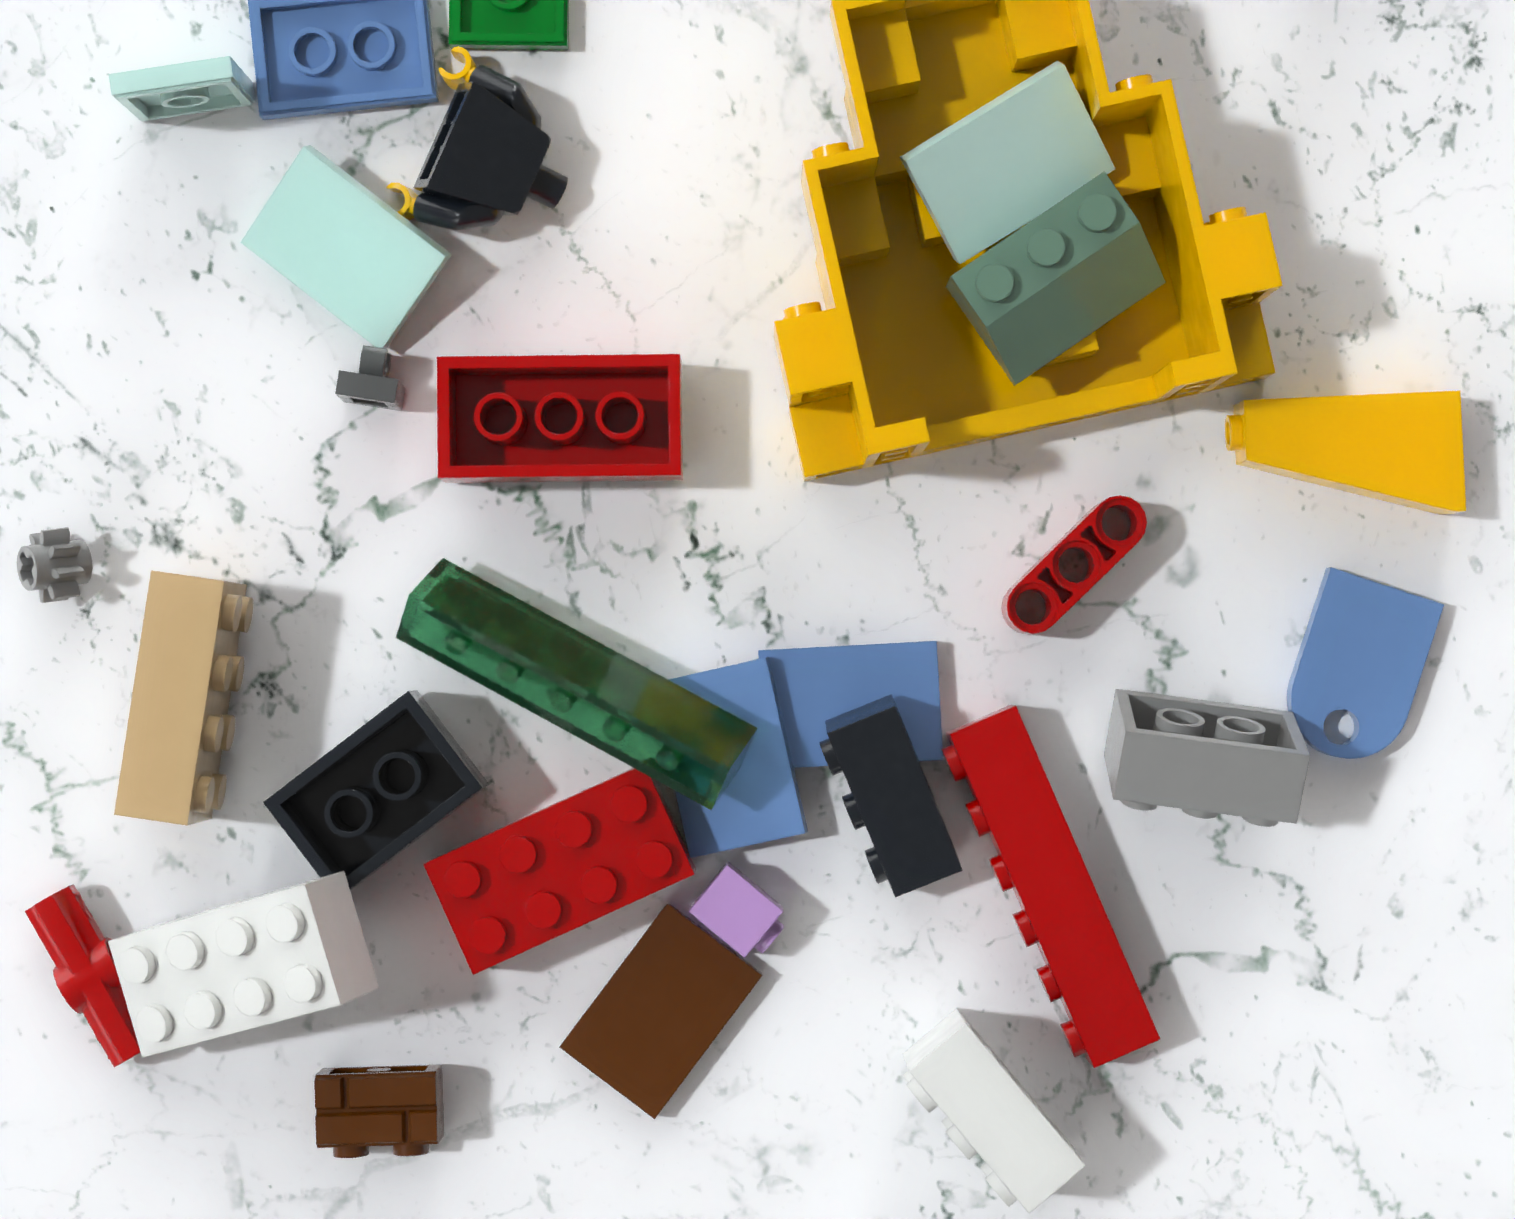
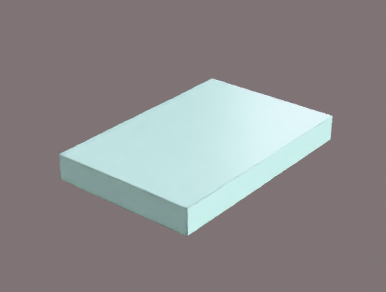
(1007, 162)
(345, 247)

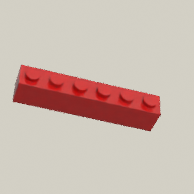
(1051, 886)

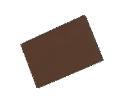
(661, 1010)

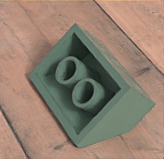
(1057, 278)

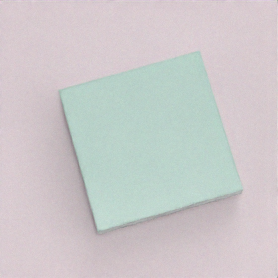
(183, 88)

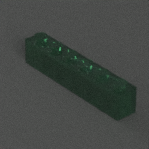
(575, 682)

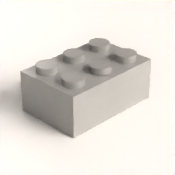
(1205, 757)

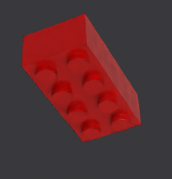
(559, 418)
(559, 868)

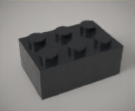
(376, 791)

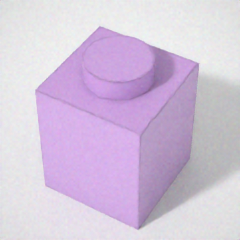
(738, 911)

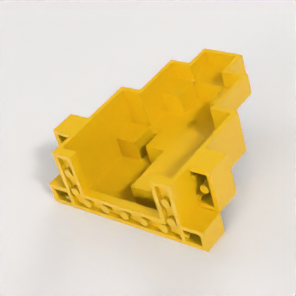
(893, 355)

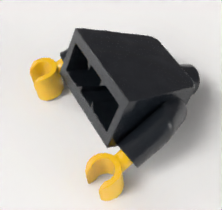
(483, 155)

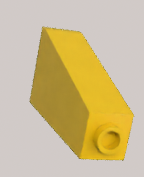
(1367, 445)

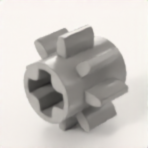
(54, 565)

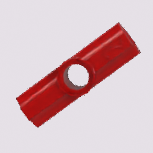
(85, 970)

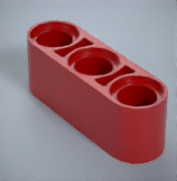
(1101, 554)

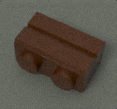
(379, 1109)

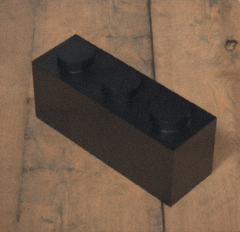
(890, 797)

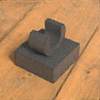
(371, 384)

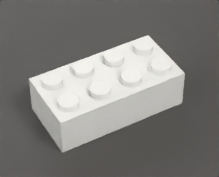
(244, 965)

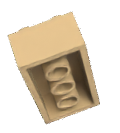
(183, 699)

